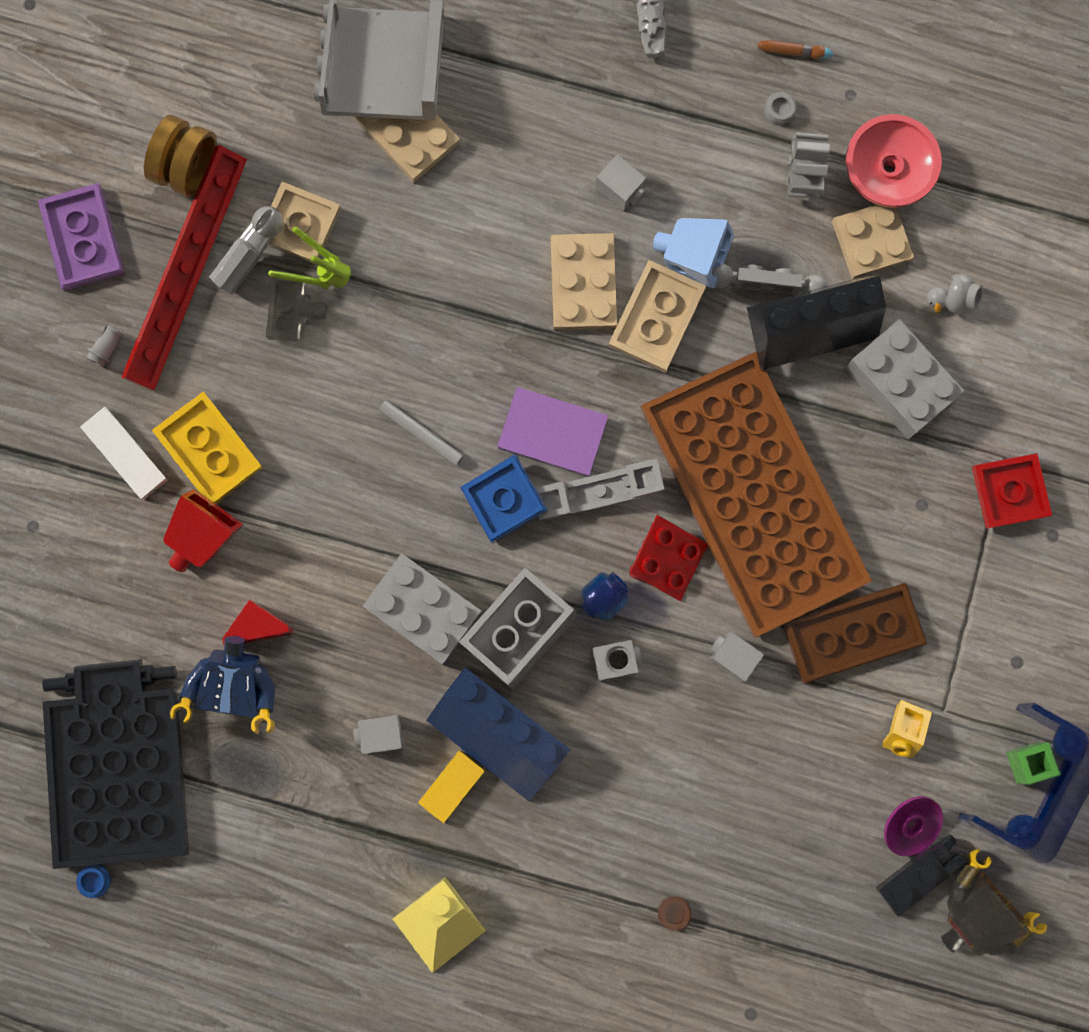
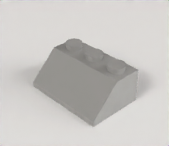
(519, 628)

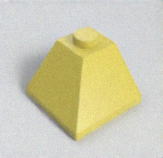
(439, 924)

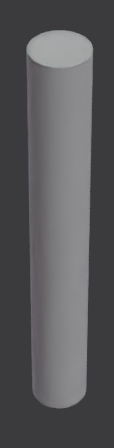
(421, 432)

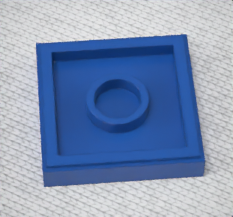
(504, 498)

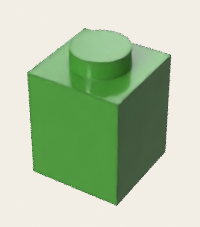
(1032, 763)

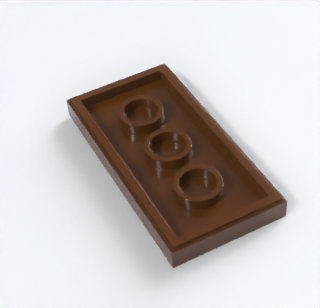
(854, 633)

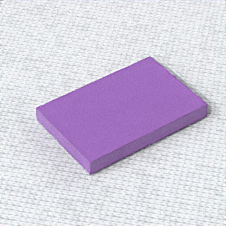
(81, 237)
(552, 432)

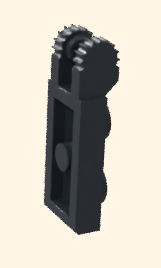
(920, 876)

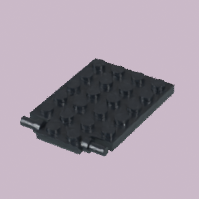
(114, 766)

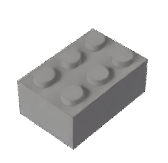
(904, 379)
(422, 609)

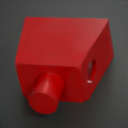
(198, 531)

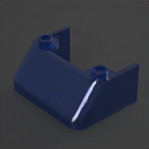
(1043, 835)

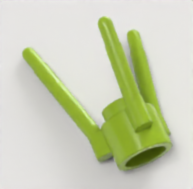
(330, 269)

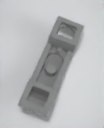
(601, 490)

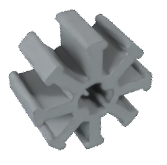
(807, 165)

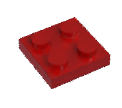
(1011, 491)

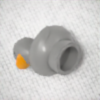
(961, 295)

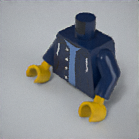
(230, 685)

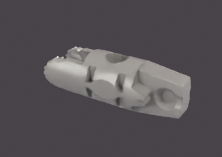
(652, 27)

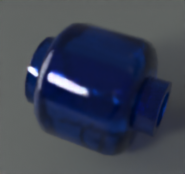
(604, 596)

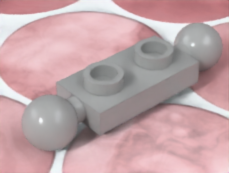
(756, 279)

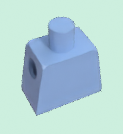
(696, 247)

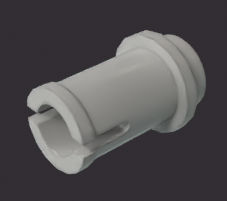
(104, 346)

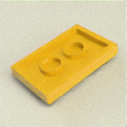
(207, 448)

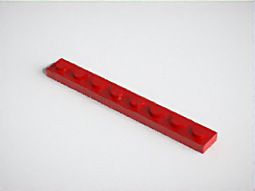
(184, 268)

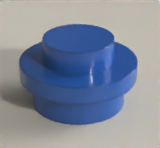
(93, 881)

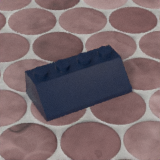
(497, 734)

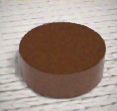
(674, 913)

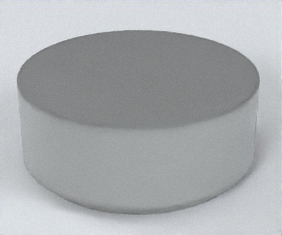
(780, 108)

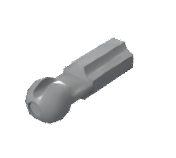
(247, 250)

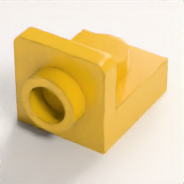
(907, 730)

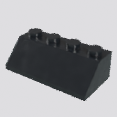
(817, 321)

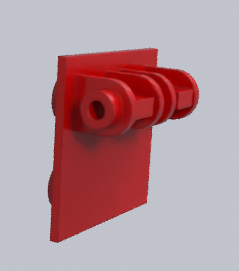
(668, 558)

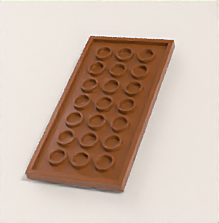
(755, 494)

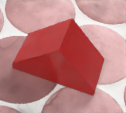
(257, 624)

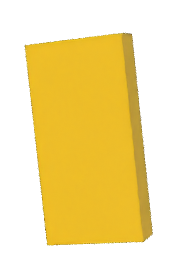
(451, 786)

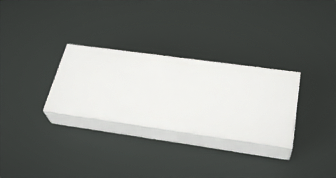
(124, 453)

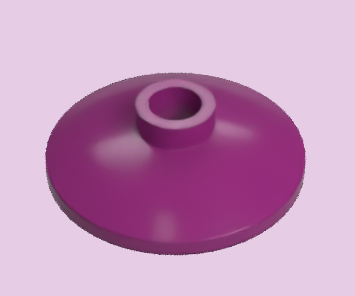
(913, 826)

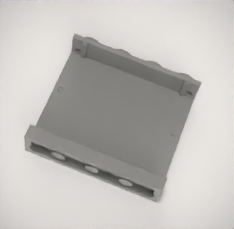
(380, 62)

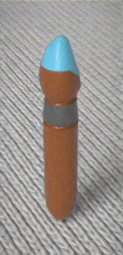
(795, 49)

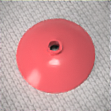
(897, 143)

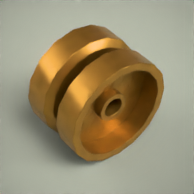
(178, 155)

